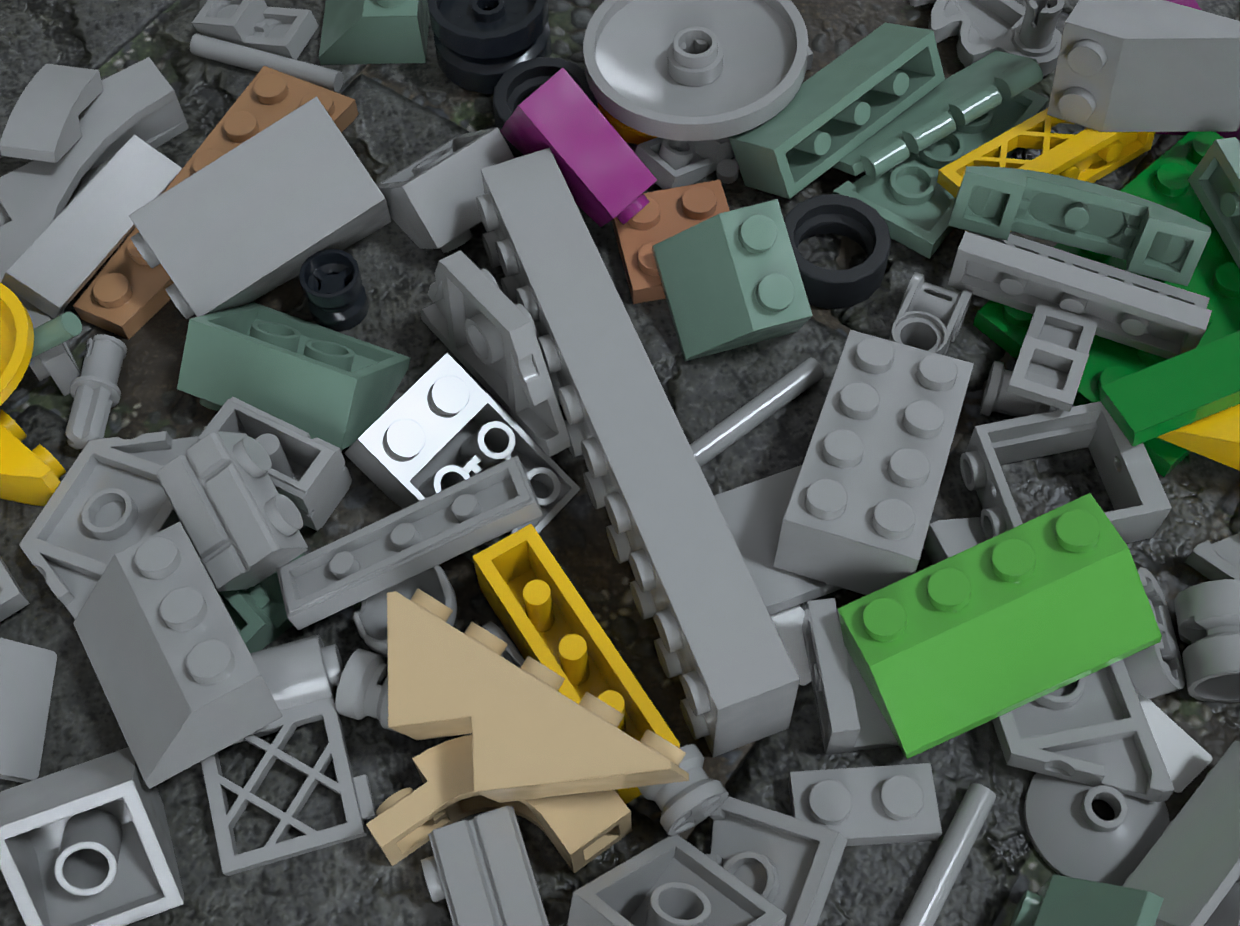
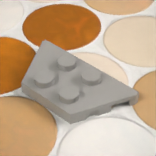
(496, 346)
(100, 509)
(1088, 736)

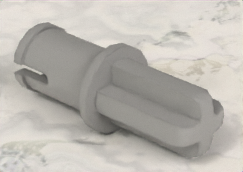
(95, 390)

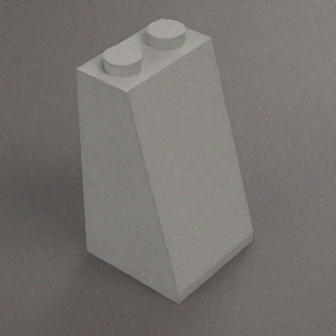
(260, 213)

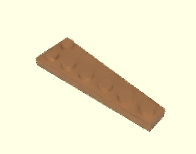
(131, 291)

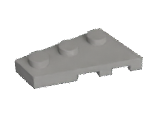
(777, 857)

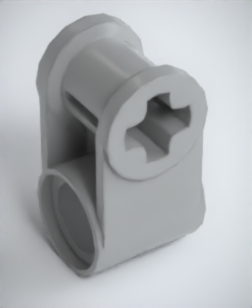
(930, 316)

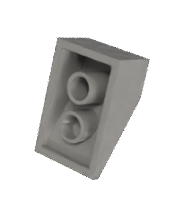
(1147, 68)

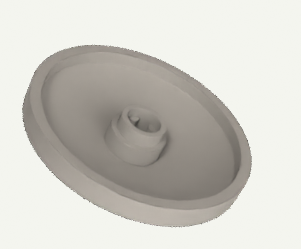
(695, 64)

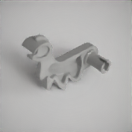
(1000, 27)

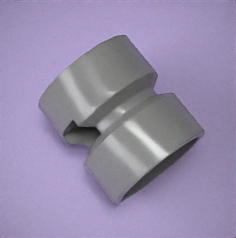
(1211, 627)

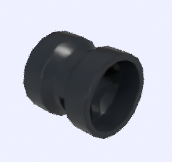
(334, 289)

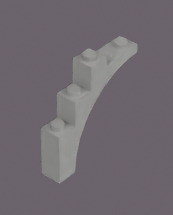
(32, 196)

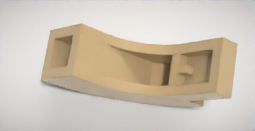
(576, 823)

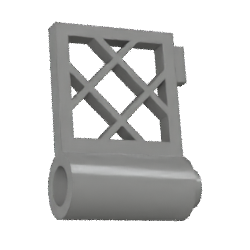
(303, 686)

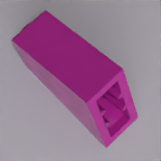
(590, 153)

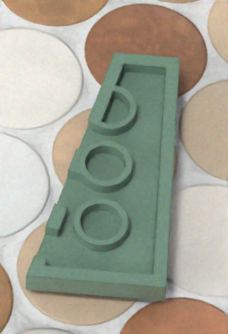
(909, 193)

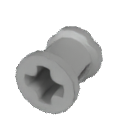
(998, 400)

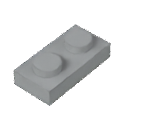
(869, 802)

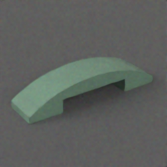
(1083, 216)

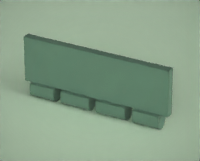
(935, 115)

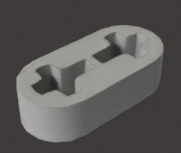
(1158, 667)

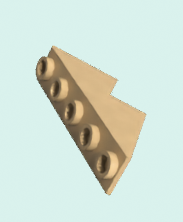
(522, 729)

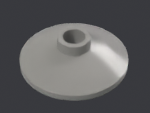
(1079, 842)

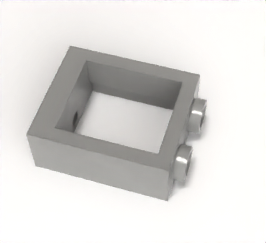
(1124, 469)

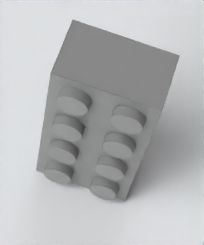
(873, 465)

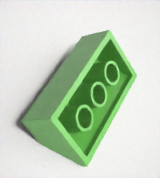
(999, 625)

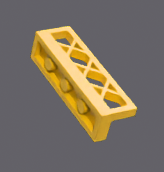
(1079, 156)

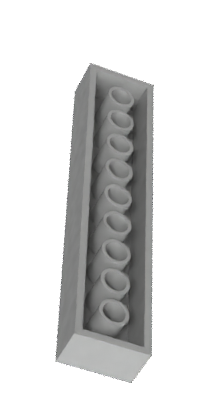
(638, 462)

